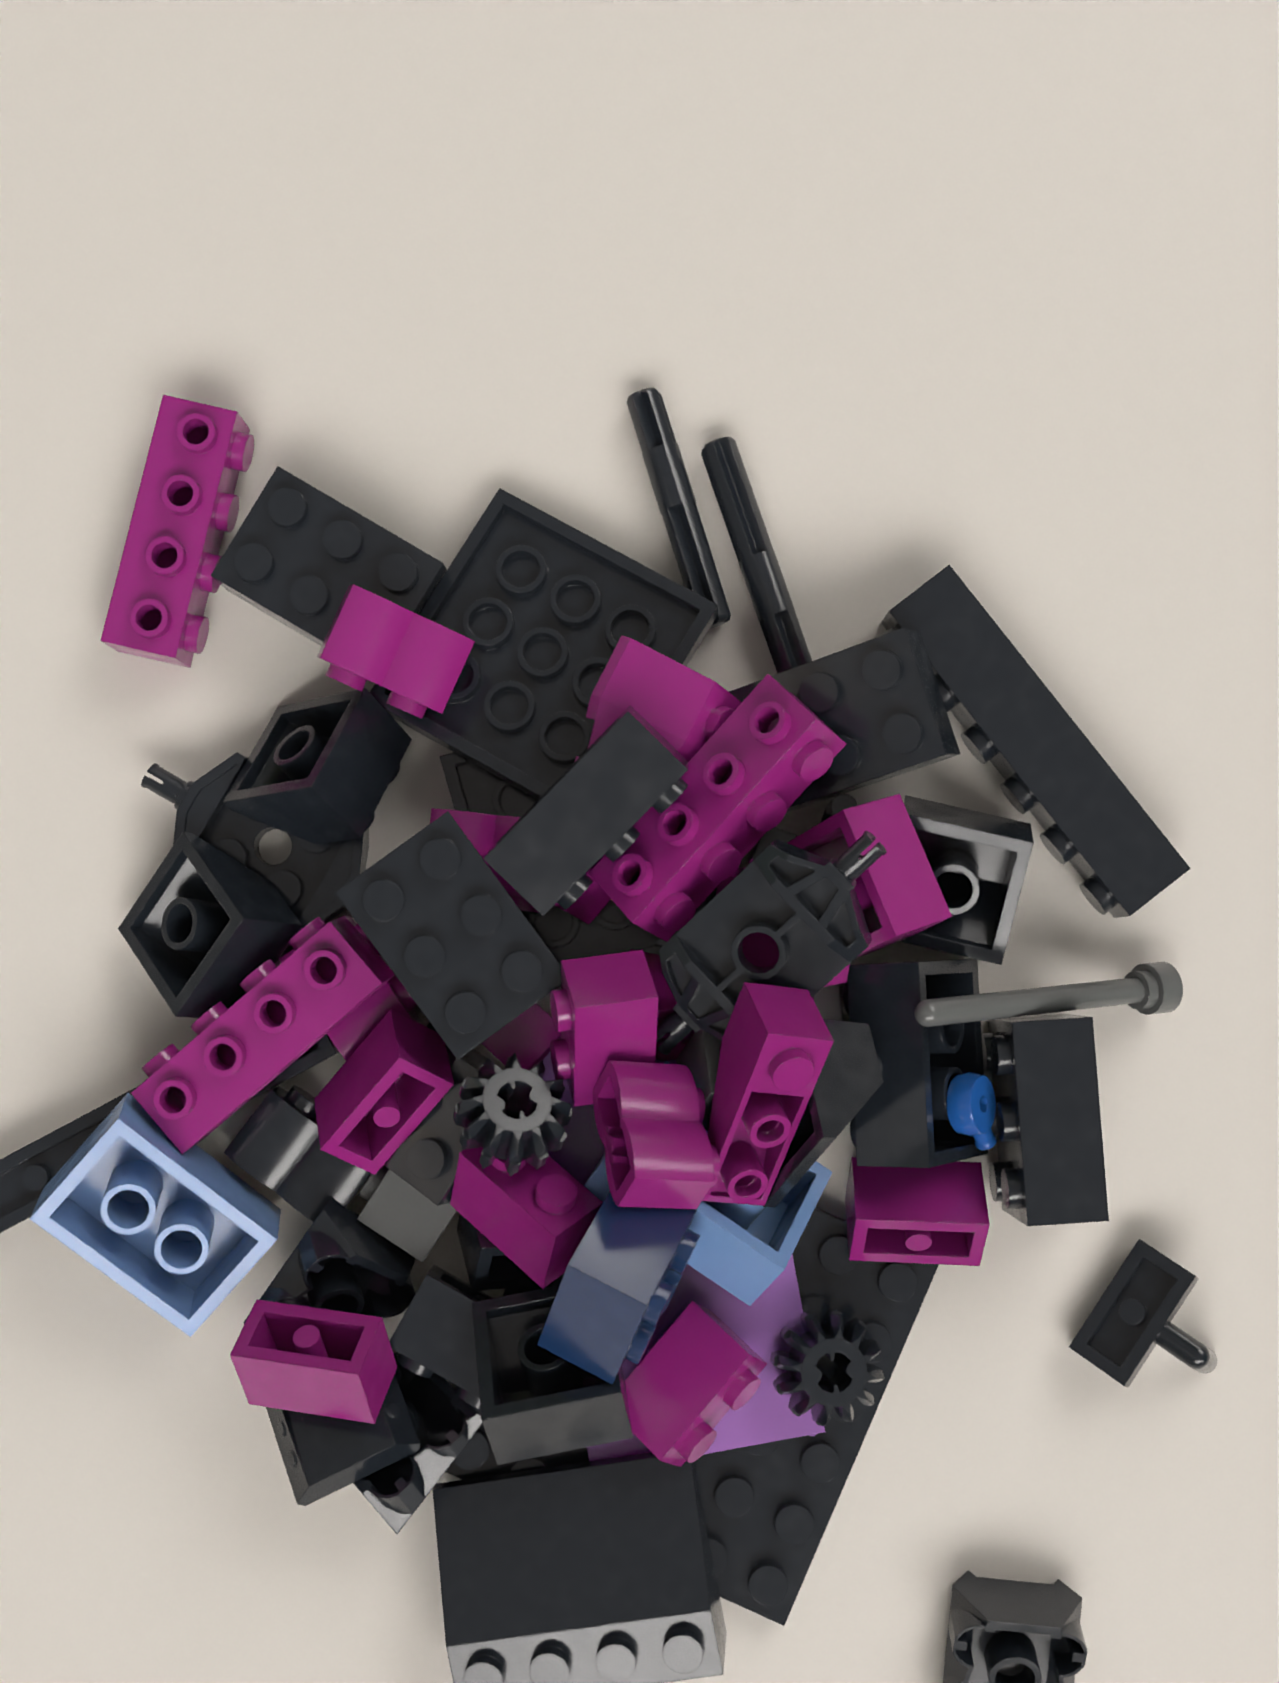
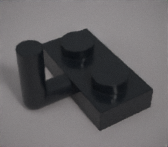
(1138, 1315)

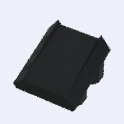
(345, 1269)
(443, 1431)
(334, 1452)
(1013, 1632)

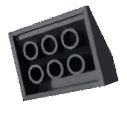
(579, 1575)

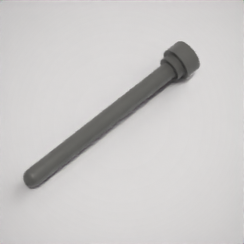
(1147, 988)

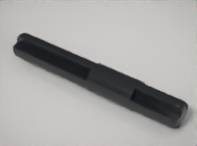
(676, 498)
(755, 554)

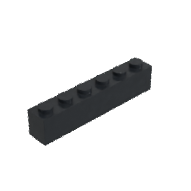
(1038, 750)

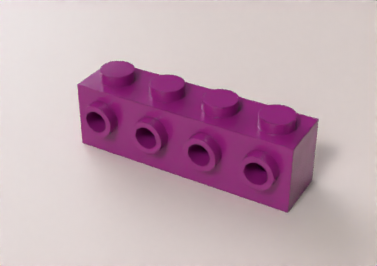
(178, 532)
(733, 796)
(261, 1033)

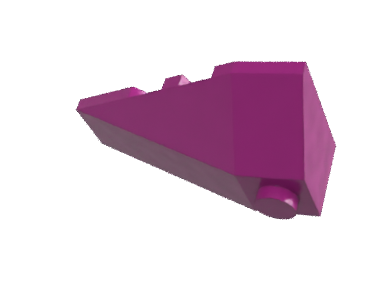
(671, 699)

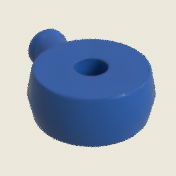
(972, 1108)

